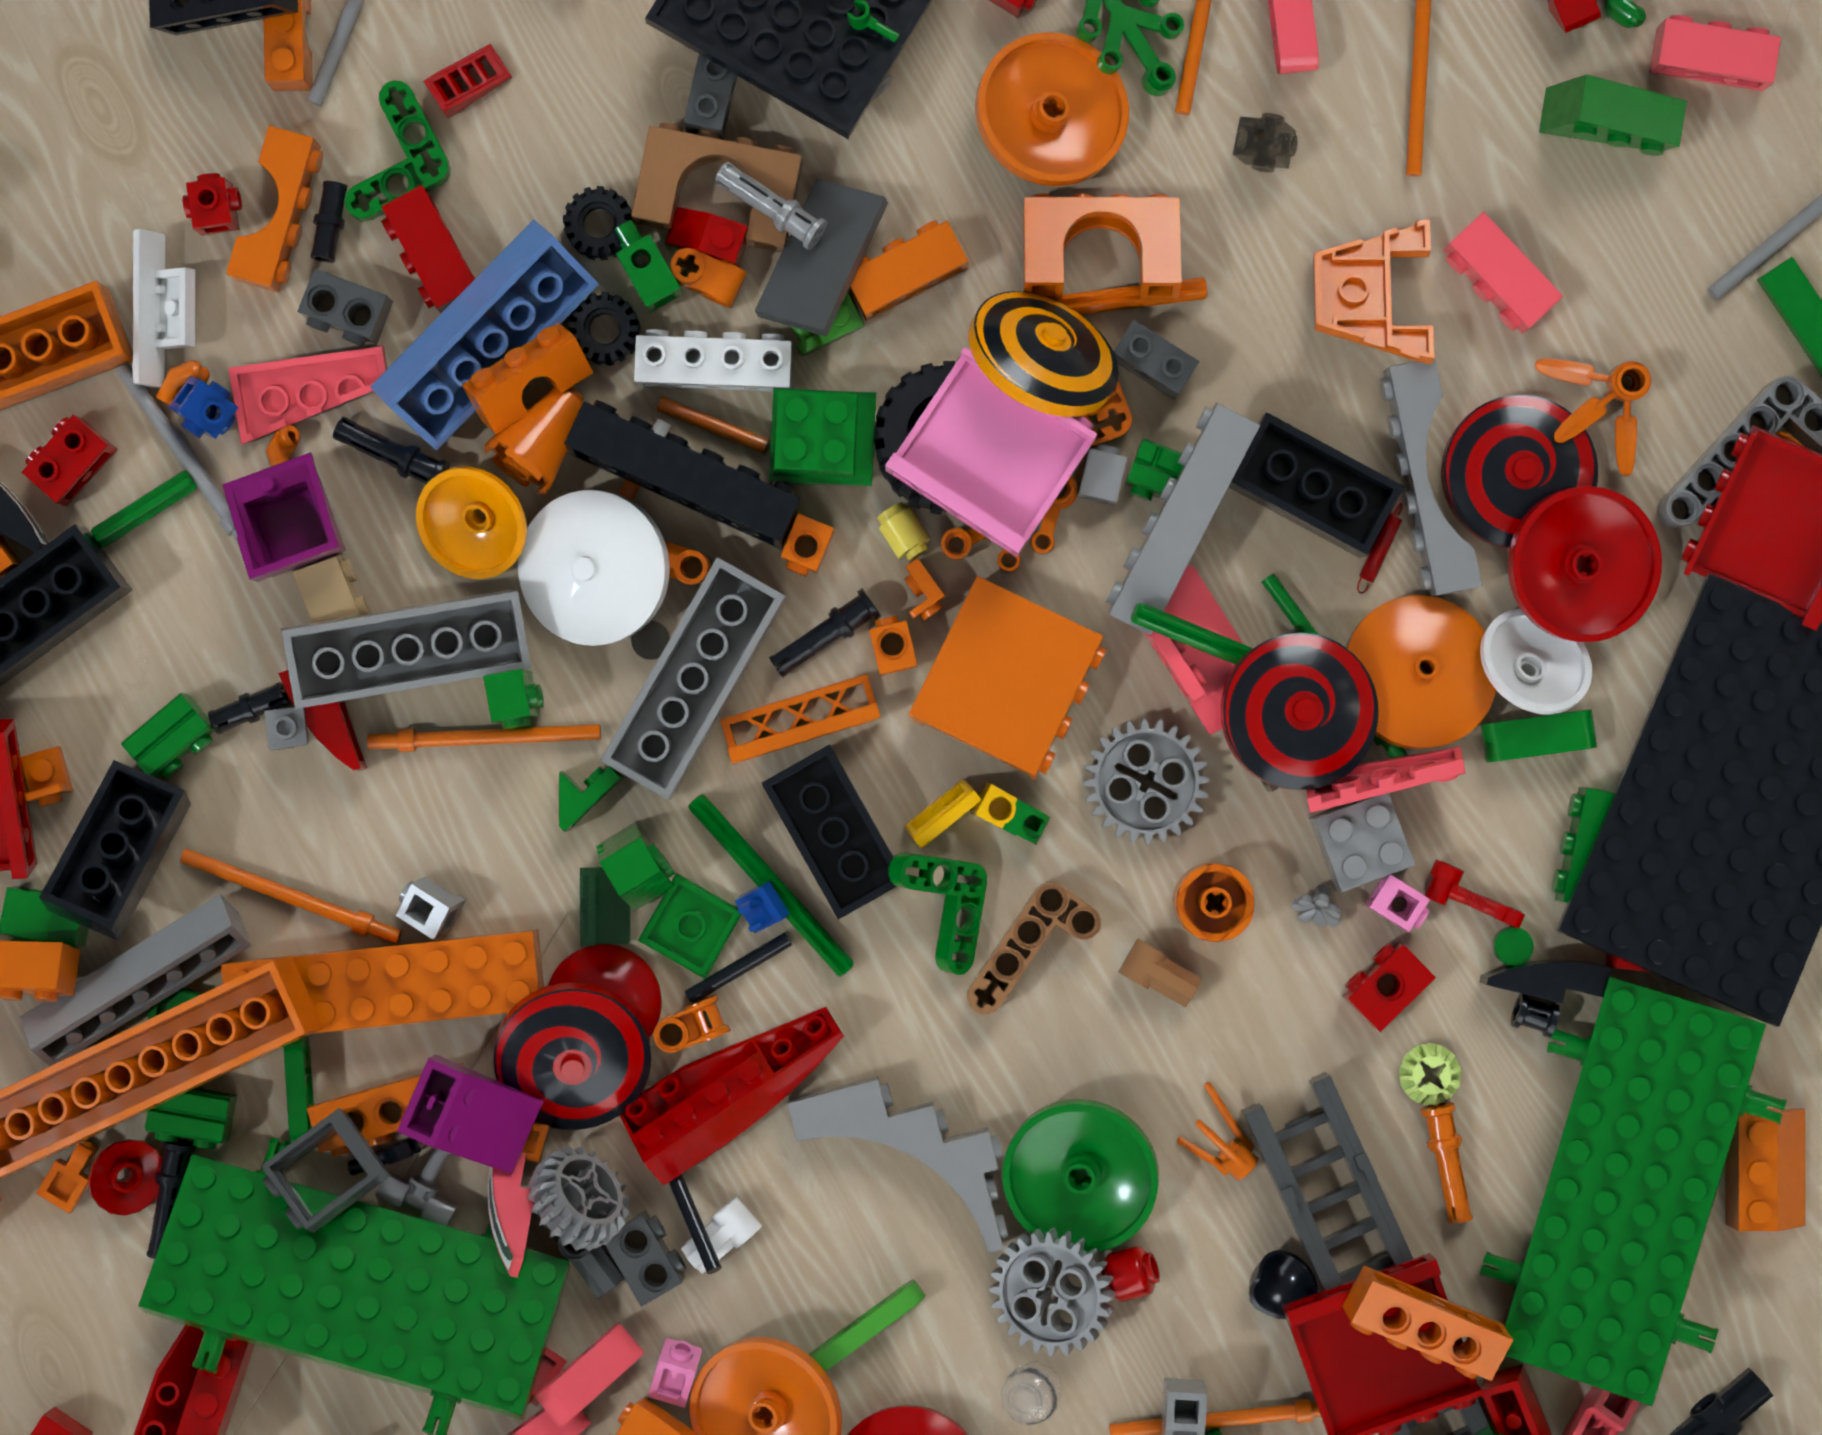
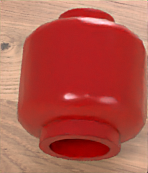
(1133, 1273)

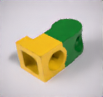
(1010, 813)

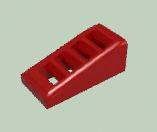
(461, 67)

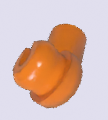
(177, 378)

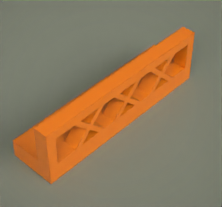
(803, 733)

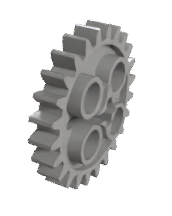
(1161, 749)
(1020, 1280)

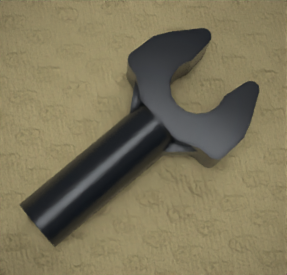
(389, 1155)

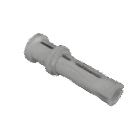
(785, 214)

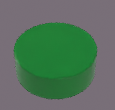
(1513, 946)

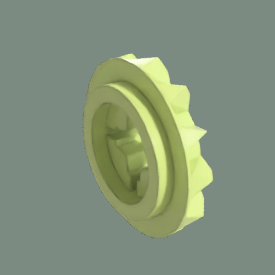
(1411, 1074)

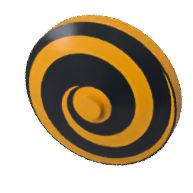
(1043, 354)

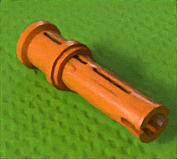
(1445, 1144)

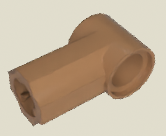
(1153, 969)

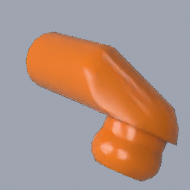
(282, 445)

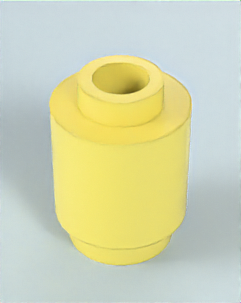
(903, 532)

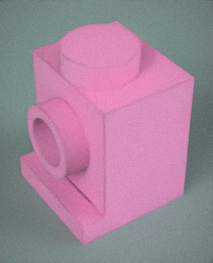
(1415, 907)

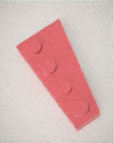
(298, 388)
(1388, 776)

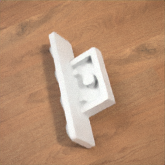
(160, 308)

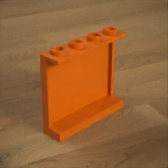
(1008, 677)

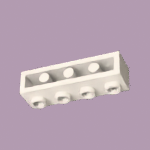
(713, 362)

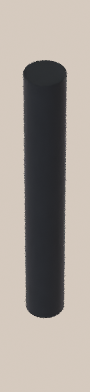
(738, 968)
(695, 1225)

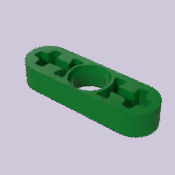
(298, 1086)

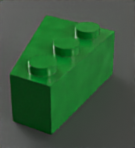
(1613, 114)
(635, 867)

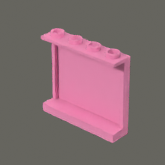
(990, 456)

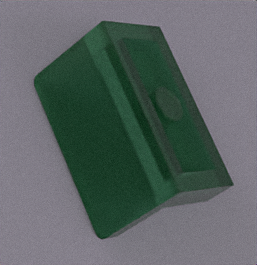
(603, 913)

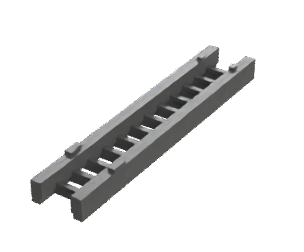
(1364, 1182)

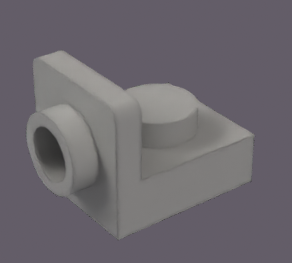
(286, 728)

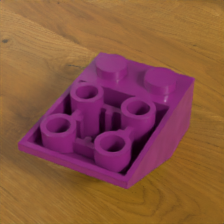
(469, 1114)

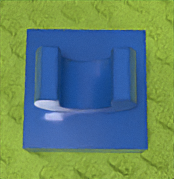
(761, 907)

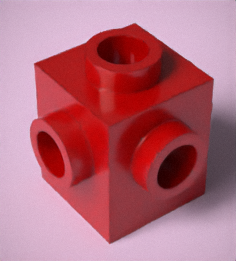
(212, 204)

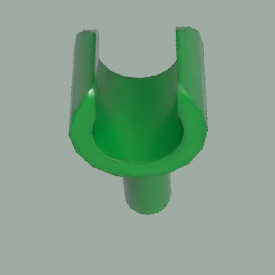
(869, 21)

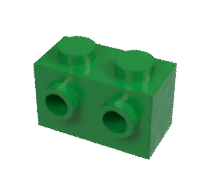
(513, 698)

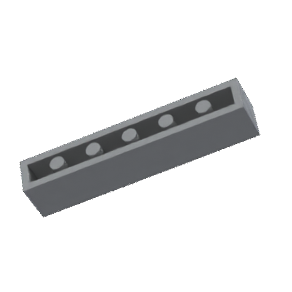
(1185, 513)
(136, 980)

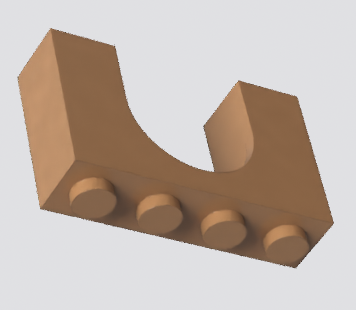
(675, 154)

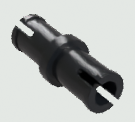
(328, 221)
(248, 708)

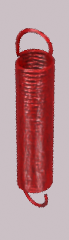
(1380, 548)

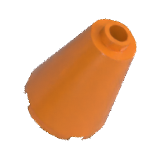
(535, 444)

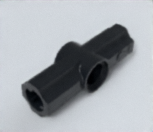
(1725, 1411)

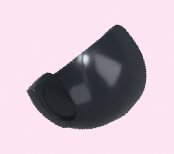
(1278, 1281)

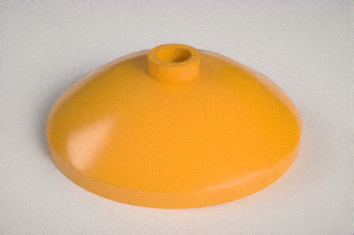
(457, 533)

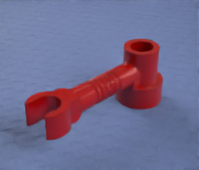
(1446, 886)

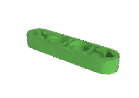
(868, 1325)

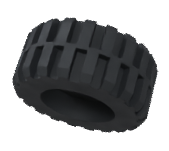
(898, 417)

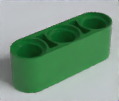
(1539, 736)

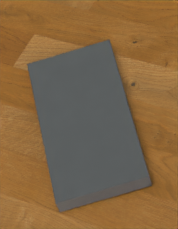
(812, 283)

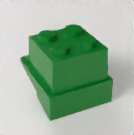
(822, 437)

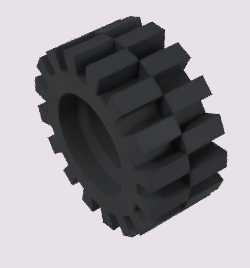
(576, 216)
(605, 305)

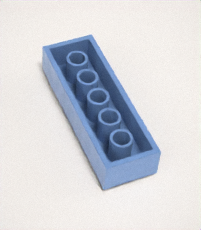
(505, 307)

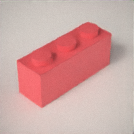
(1715, 53)
(1501, 274)

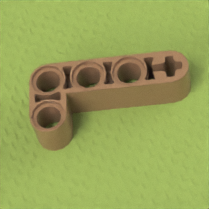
(1026, 951)

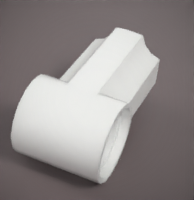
(727, 1229)

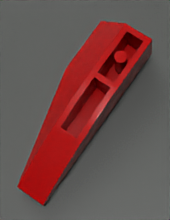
(724, 1093)
(190, 1399)

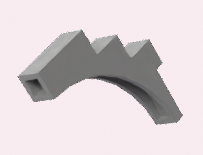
(961, 1160)

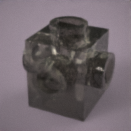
(1265, 142)

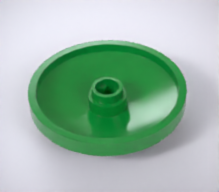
(1082, 1173)

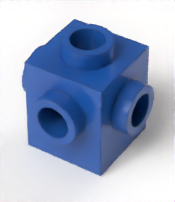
(204, 408)

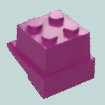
(282, 518)

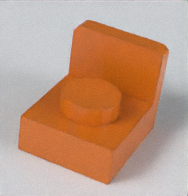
(922, 583)
(46, 776)

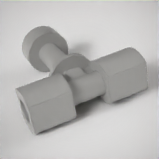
(420, 1191)

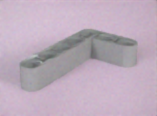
(1713, 460)

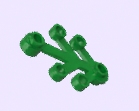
(1125, 22)

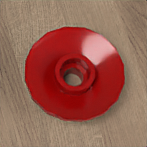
(139, 1185)

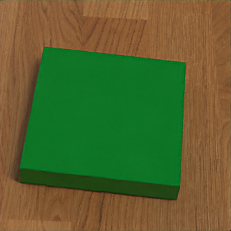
(690, 926)

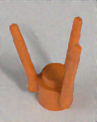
(1234, 1156)

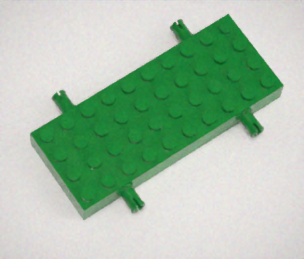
(1632, 1189)
(357, 1294)

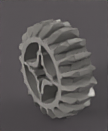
(578, 1198)

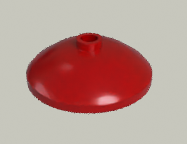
(619, 972)

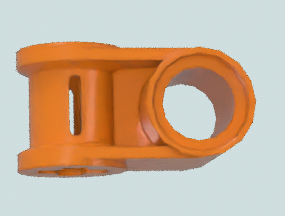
(714, 279)
(693, 1025)

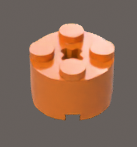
(1236, 902)

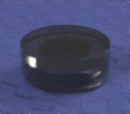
(650, 641)

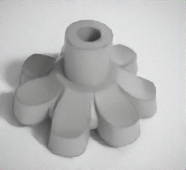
(1318, 908)

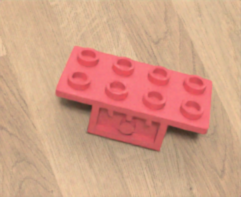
(1195, 672)

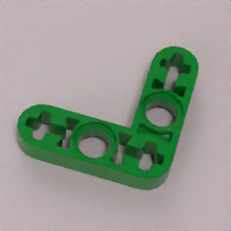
(412, 167)
(957, 896)

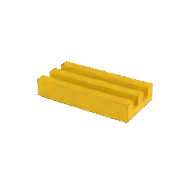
(942, 813)

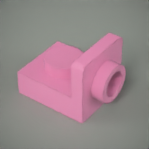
(675, 1372)

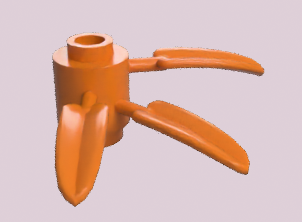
(1594, 408)

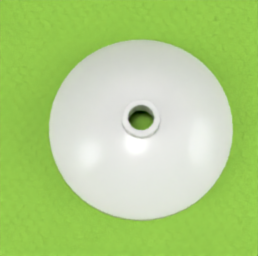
(1555, 668)

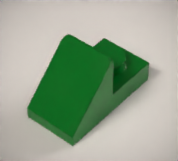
(575, 802)

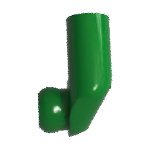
(1625, 13)

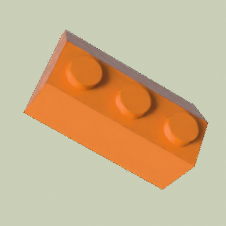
(1767, 1173)

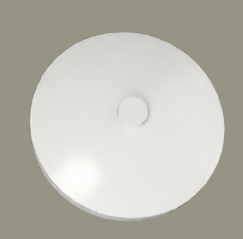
(594, 567)

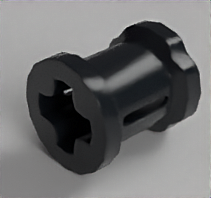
(1535, 1015)

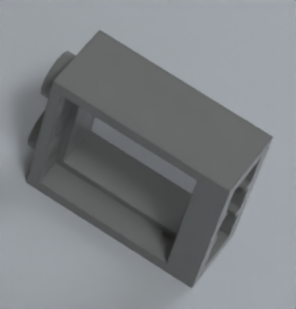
(279, 1184)

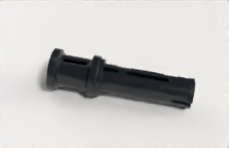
(407, 460)
(842, 622)
(170, 1177)

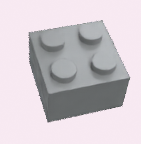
(1361, 842)

